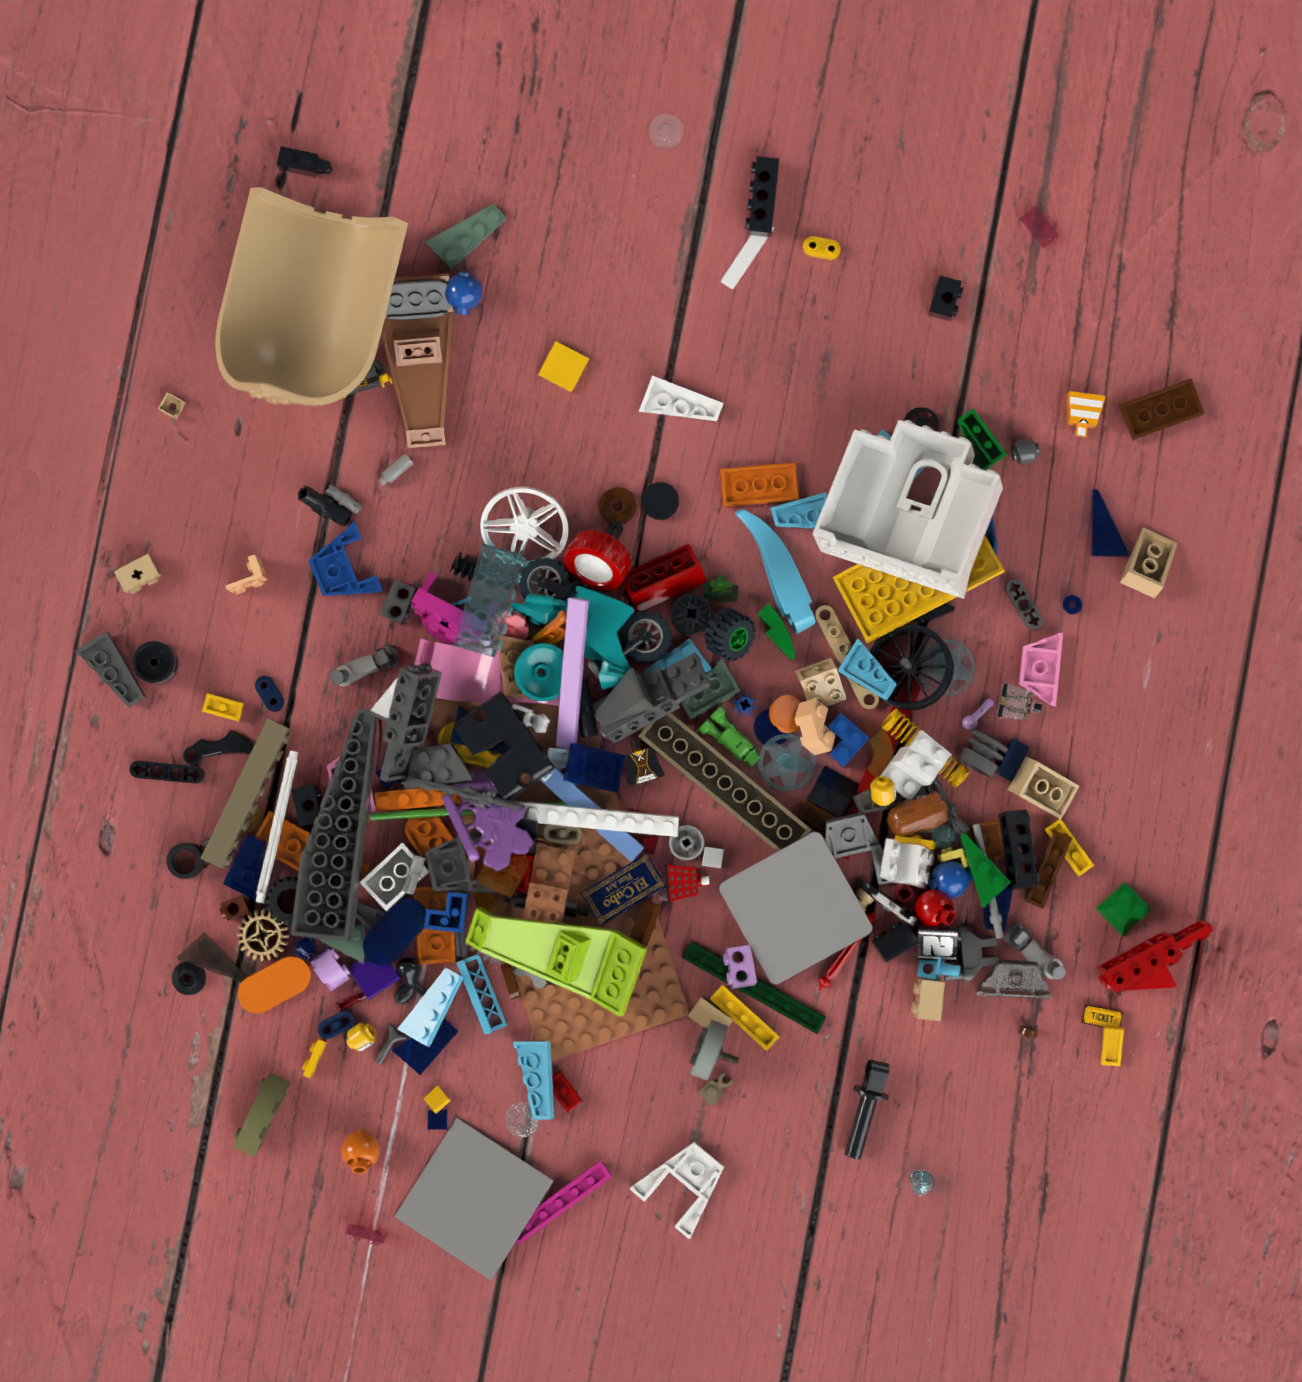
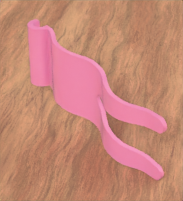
(466, 673)

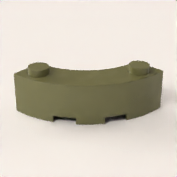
(261, 1114)

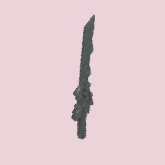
(475, 797)
(953, 819)

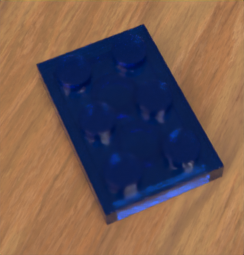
(594, 768)

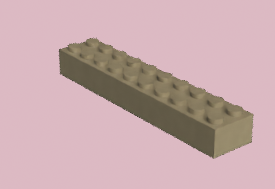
(724, 782)

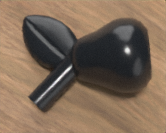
(408, 971)

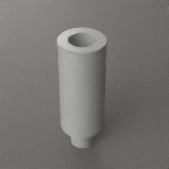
(395, 470)

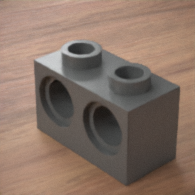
(394, 601)

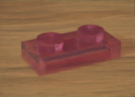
(1039, 227)
(373, 1237)

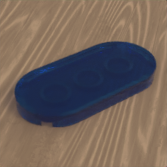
(395, 932)

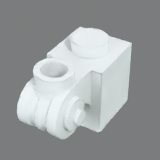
(538, 722)

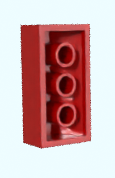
(663, 578)

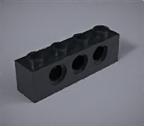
(769, 167)
(1013, 858)

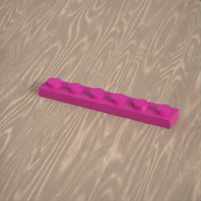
(565, 1199)

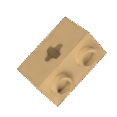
(127, 574)

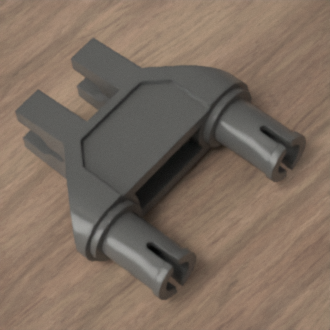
(972, 955)

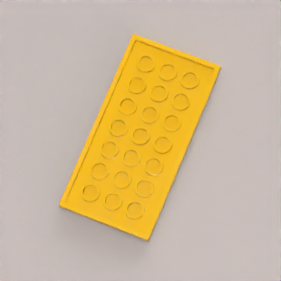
(888, 602)

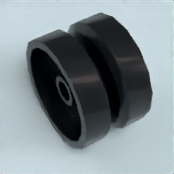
(163, 671)

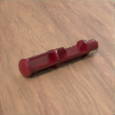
(358, 996)

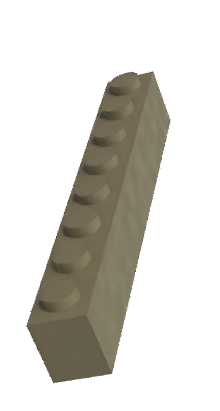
(246, 794)

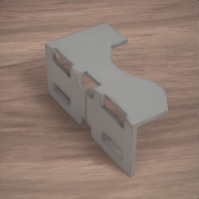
(537, 981)

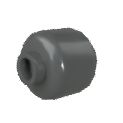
(1025, 451)

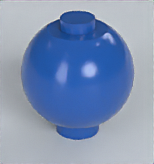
(463, 292)
(950, 878)

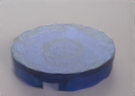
(765, 729)

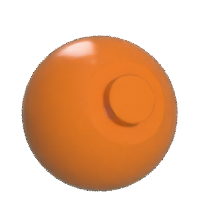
(360, 1151)

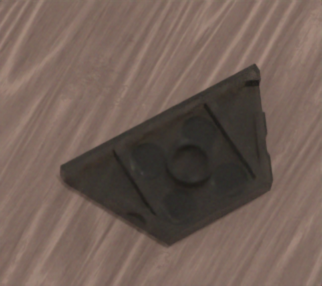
(1015, 979)

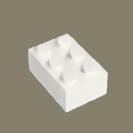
(389, 877)

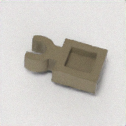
(713, 1090)

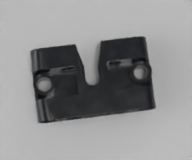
(523, 751)

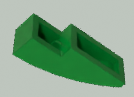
(777, 631)

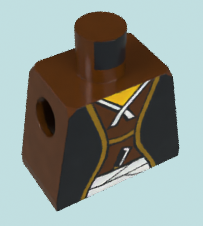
(642, 764)

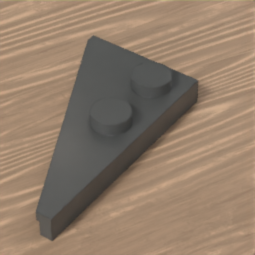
(888, 903)

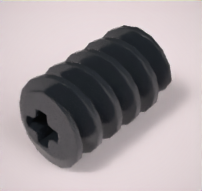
(463, 566)

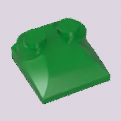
(1123, 909)

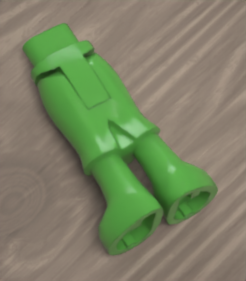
(731, 738)

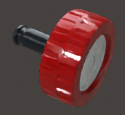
(598, 558)

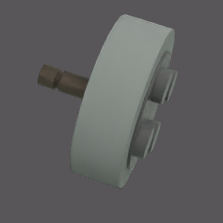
(709, 1050)

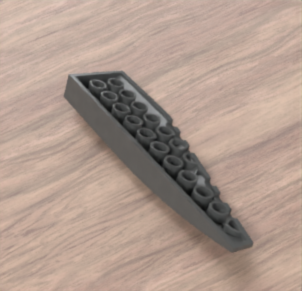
(335, 848)

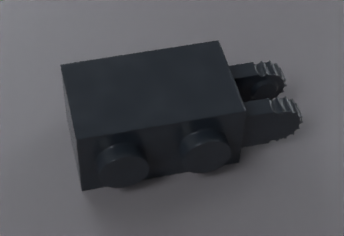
(302, 162)

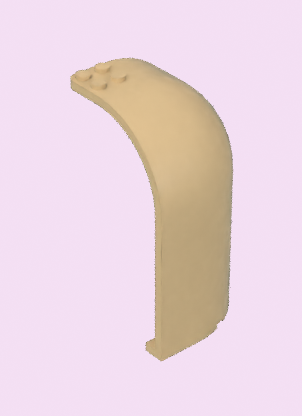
(305, 300)

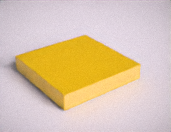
(563, 367)

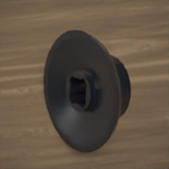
(197, 981)

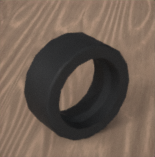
(171, 865)

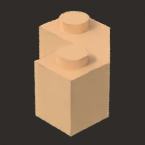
(815, 734)

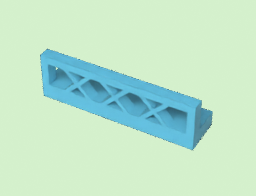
(474, 996)

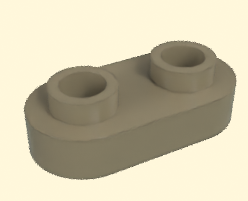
(562, 834)

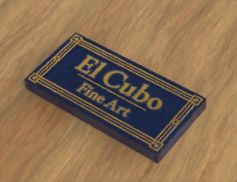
(623, 889)

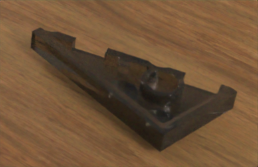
(208, 955)

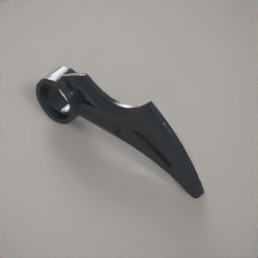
(231, 743)

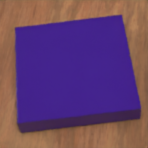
(373, 978)

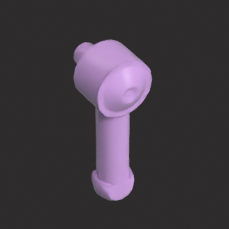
(970, 722)

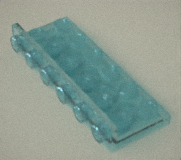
(489, 600)

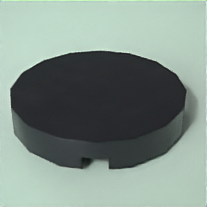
(660, 501)

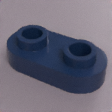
(269, 693)
(336, 1024)

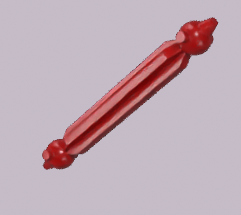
(841, 959)

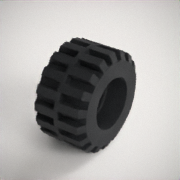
(274, 897)

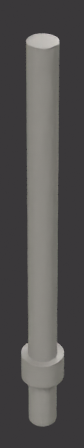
(995, 917)

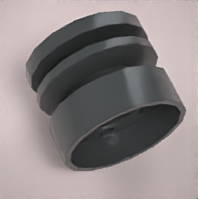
(982, 753)

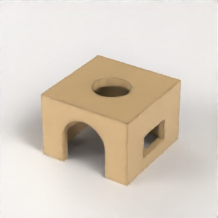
(169, 399)

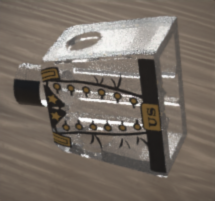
(1015, 703)

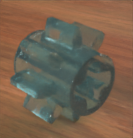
(943, 836)

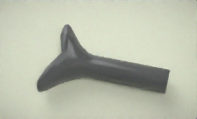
(392, 1038)

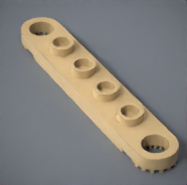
(841, 646)

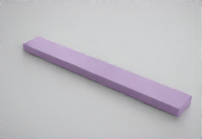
(572, 672)

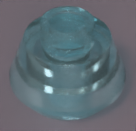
(921, 1182)

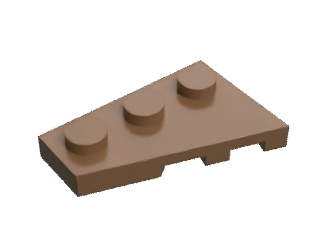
(508, 656)

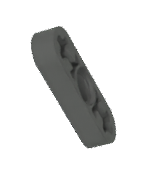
(1011, 595)

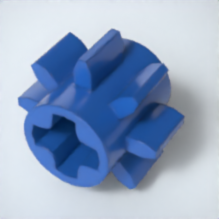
(739, 707)

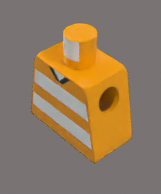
(1083, 411)

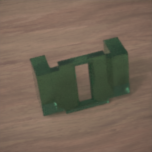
(727, 596)

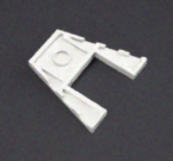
(696, 1171)

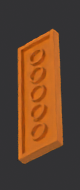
(291, 842)

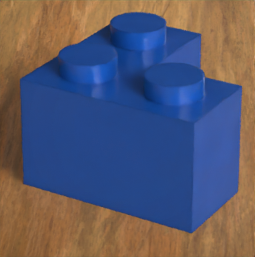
(850, 739)
(454, 917)

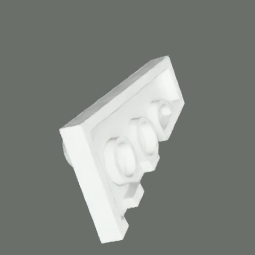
(674, 400)

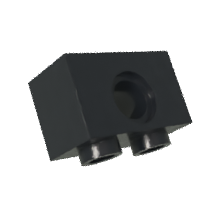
(938, 307)
(300, 796)

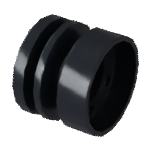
(686, 625)

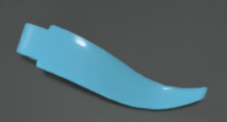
(782, 574)

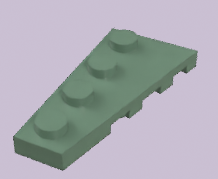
(461, 239)

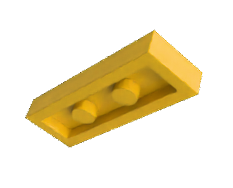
(1075, 854)

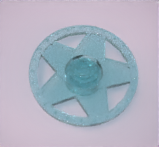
(960, 672)
(785, 763)

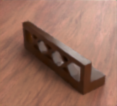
(645, 922)

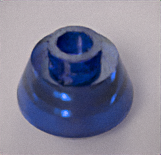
(304, 949)

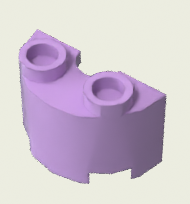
(329, 969)

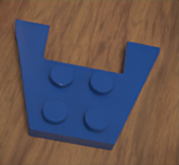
(335, 571)

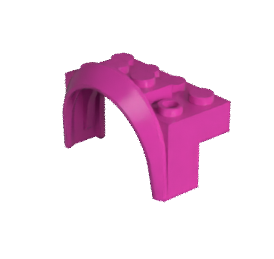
(434, 610)

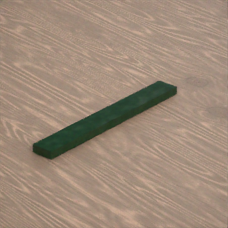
(760, 991)

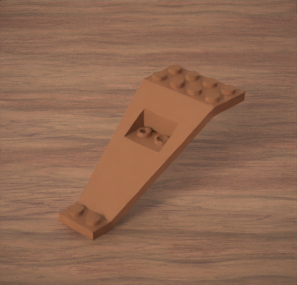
(420, 375)

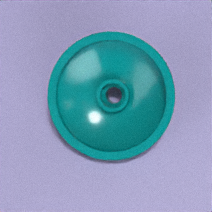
(543, 686)

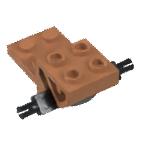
(549, 887)

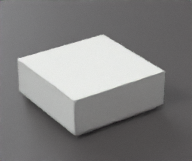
(712, 857)

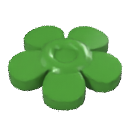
(720, 585)

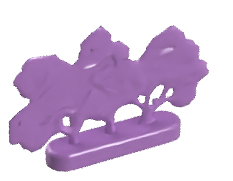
(494, 823)

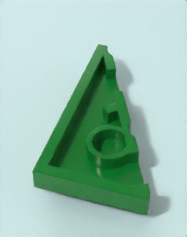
(987, 877)

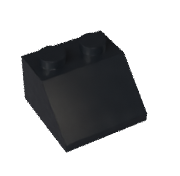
(832, 792)
(894, 941)

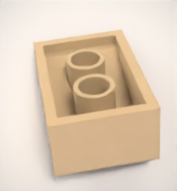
(1149, 563)
(1043, 787)

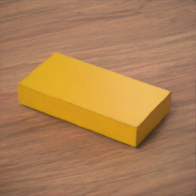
(1112, 1045)

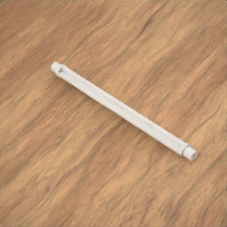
(276, 826)

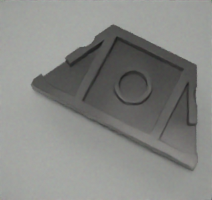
(438, 765)

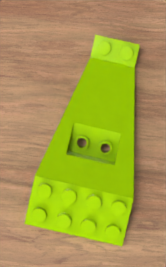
(597, 965)

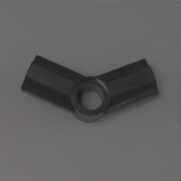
(324, 505)

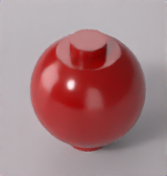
(935, 908)

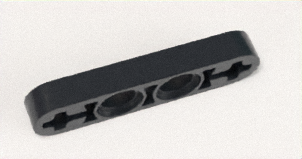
(167, 772)

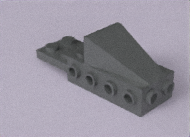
(647, 698)
(406, 708)

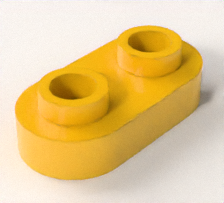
(821, 249)

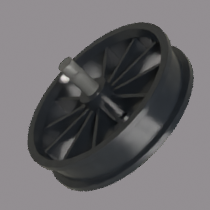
(911, 668)

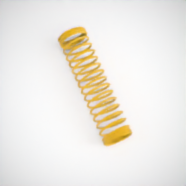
(954, 779)

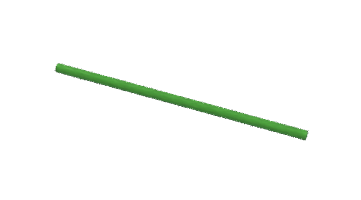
(425, 813)

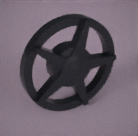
(920, 421)

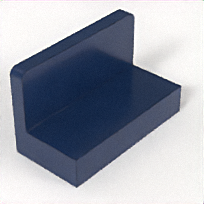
(1012, 759)

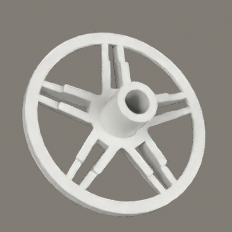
(525, 523)

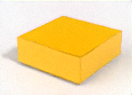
(437, 1099)

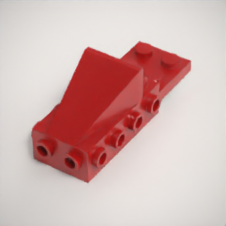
(1146, 963)

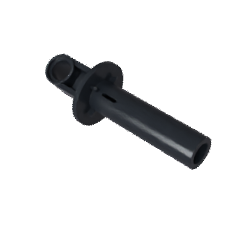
(870, 1091)

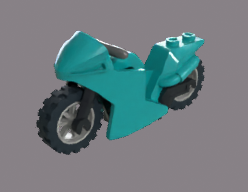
(607, 621)

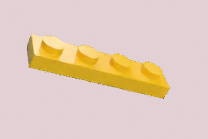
(744, 1017)

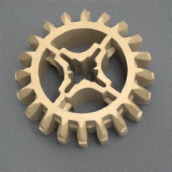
(265, 944)

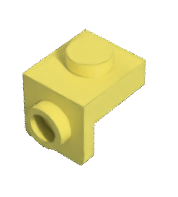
(949, 853)

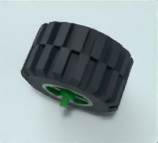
(729, 634)

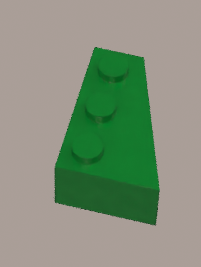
(984, 444)

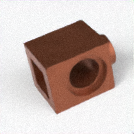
(243, 906)

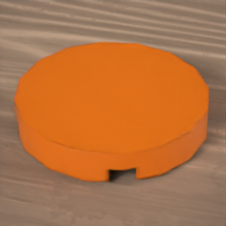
(783, 713)

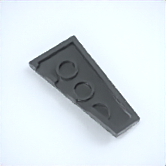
(108, 662)

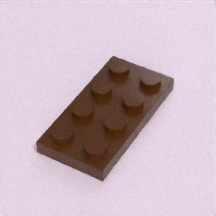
(1161, 409)

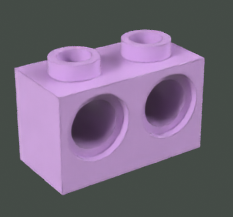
(745, 966)

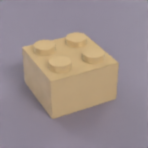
(928, 999)

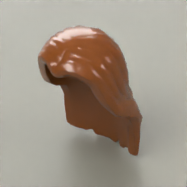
(917, 815)

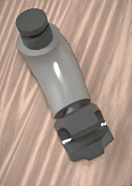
(363, 666)
(1019, 939)

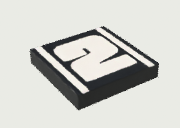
(937, 942)

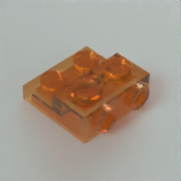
(506, 879)

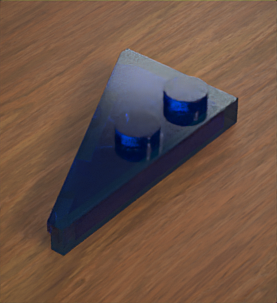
(1105, 536)

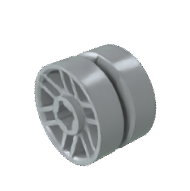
(696, 843)

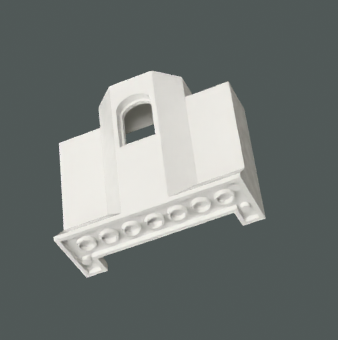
(872, 519)

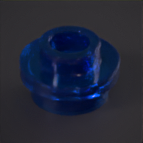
(1078, 604)

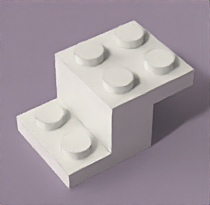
(916, 765)
(906, 864)

